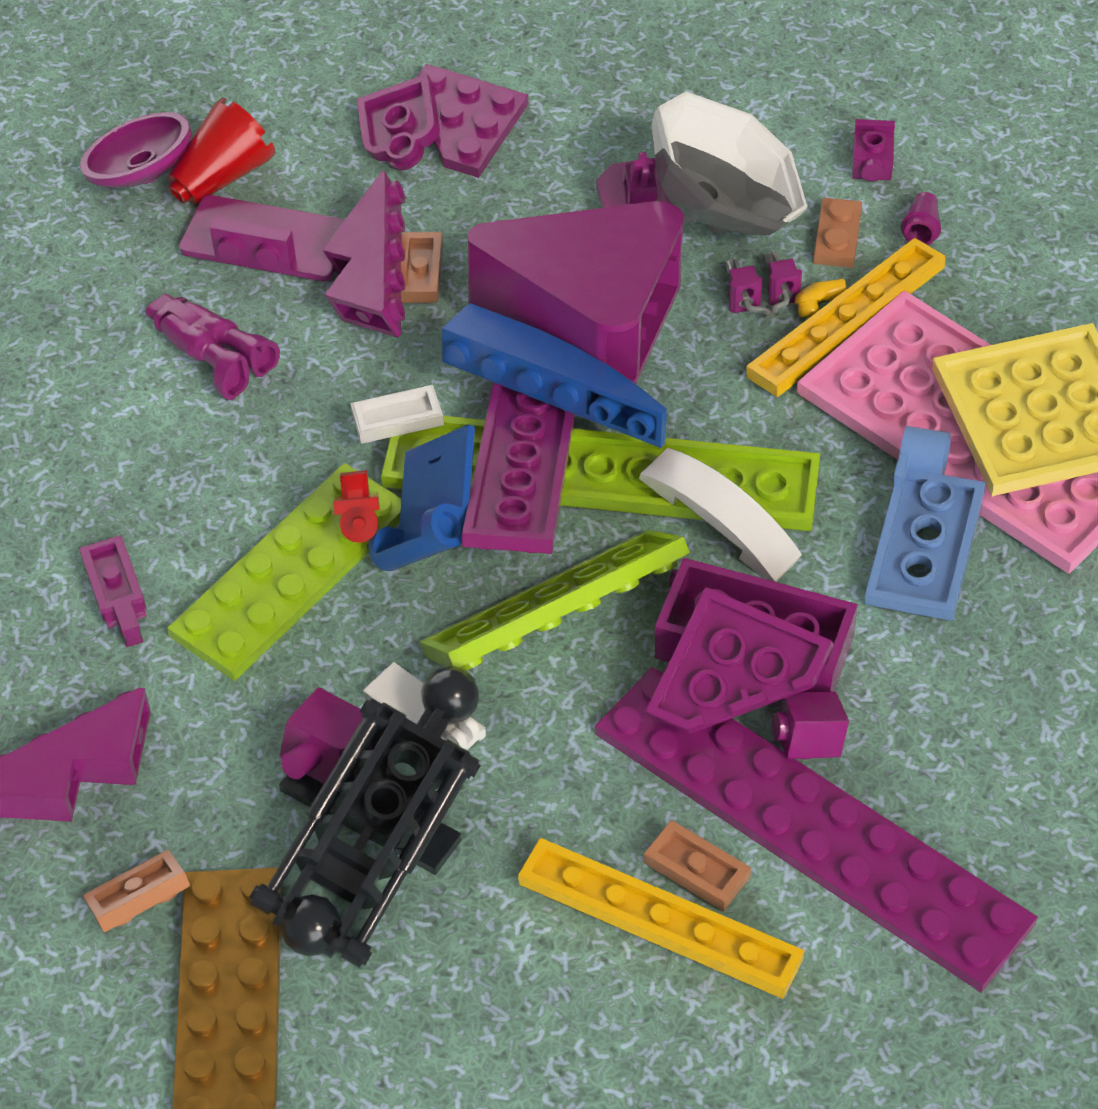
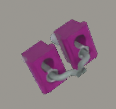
(746, 286)

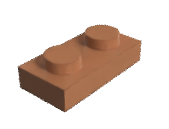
(837, 232)
(421, 266)
(697, 865)
(136, 891)

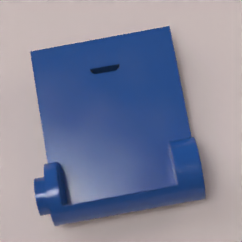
(431, 502)

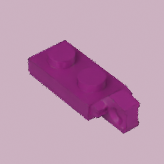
(115, 587)

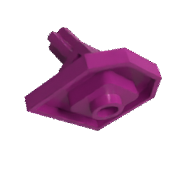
(630, 183)

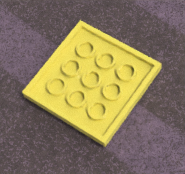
(1027, 407)

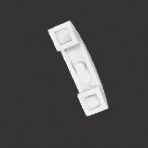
(726, 508)

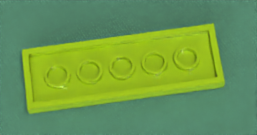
(277, 581)
(546, 602)

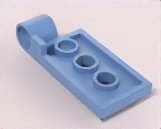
(921, 500)

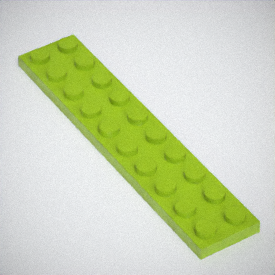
(607, 468)

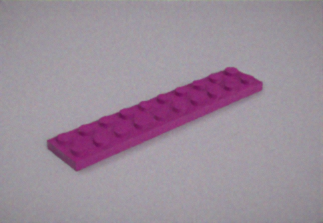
(827, 836)

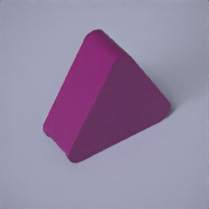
(584, 276)

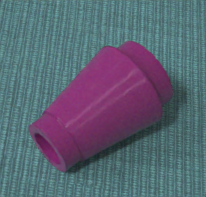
(922, 219)

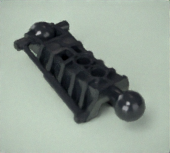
(312, 922)

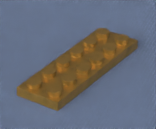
(227, 995)

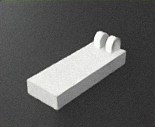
(403, 693)

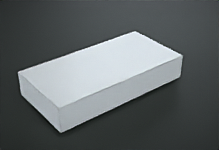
(397, 414)

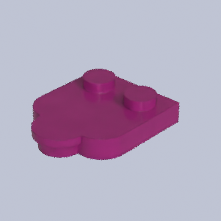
(399, 122)

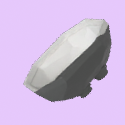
(724, 167)

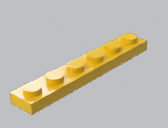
(838, 320)
(662, 918)

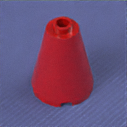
(219, 153)

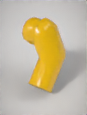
(818, 292)

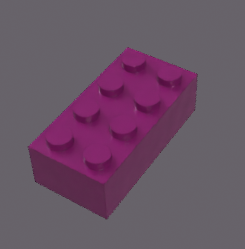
(806, 609)

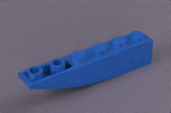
(550, 372)

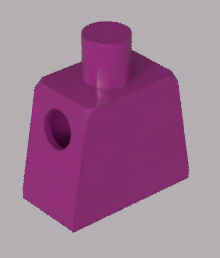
(318, 735)

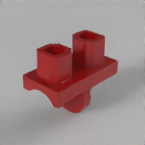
(357, 507)

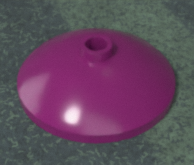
(137, 150)

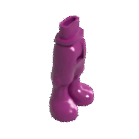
(203, 338)

